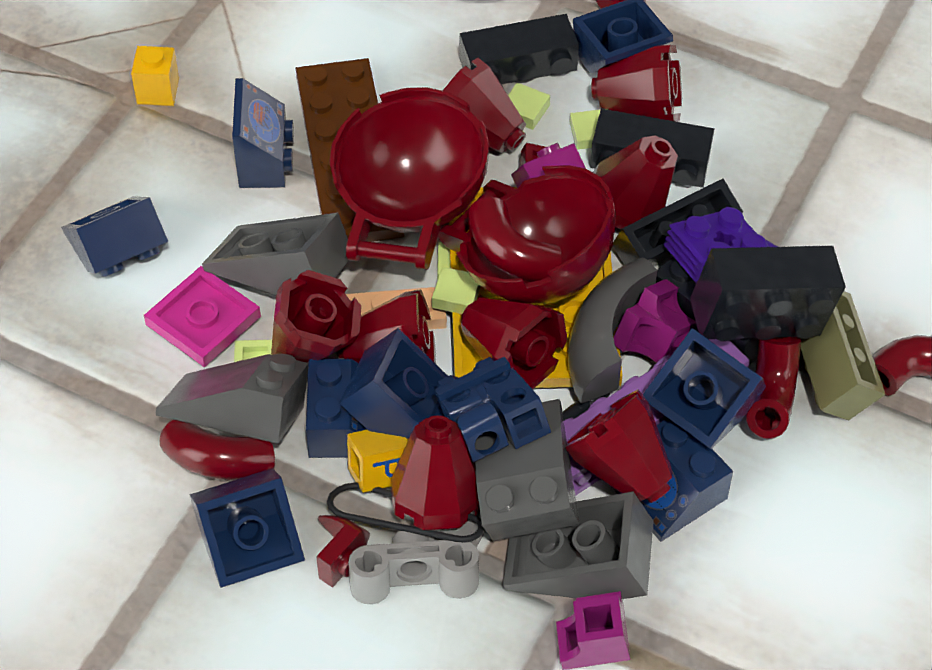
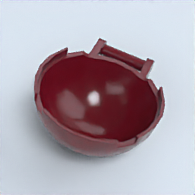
(408, 169)
(558, 208)

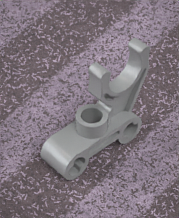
(416, 561)

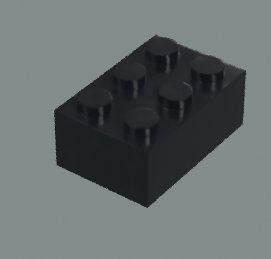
(767, 292)

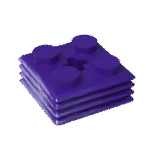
(693, 238)

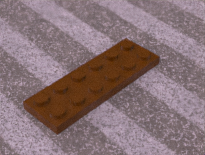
(327, 99)

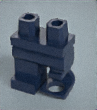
(493, 400)

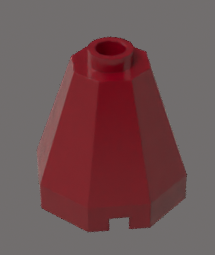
(641, 84)
(489, 104)
(639, 178)
(404, 312)
(314, 317)
(518, 332)
(625, 449)
(435, 477)

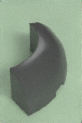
(591, 348)

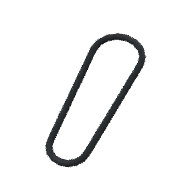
(456, 538)

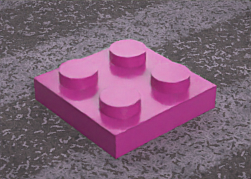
(202, 316)

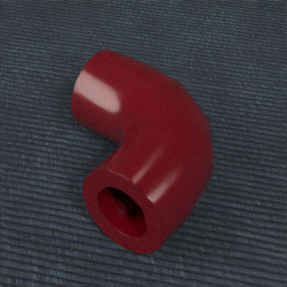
(506, 246)
(903, 360)
(778, 367)
(215, 454)

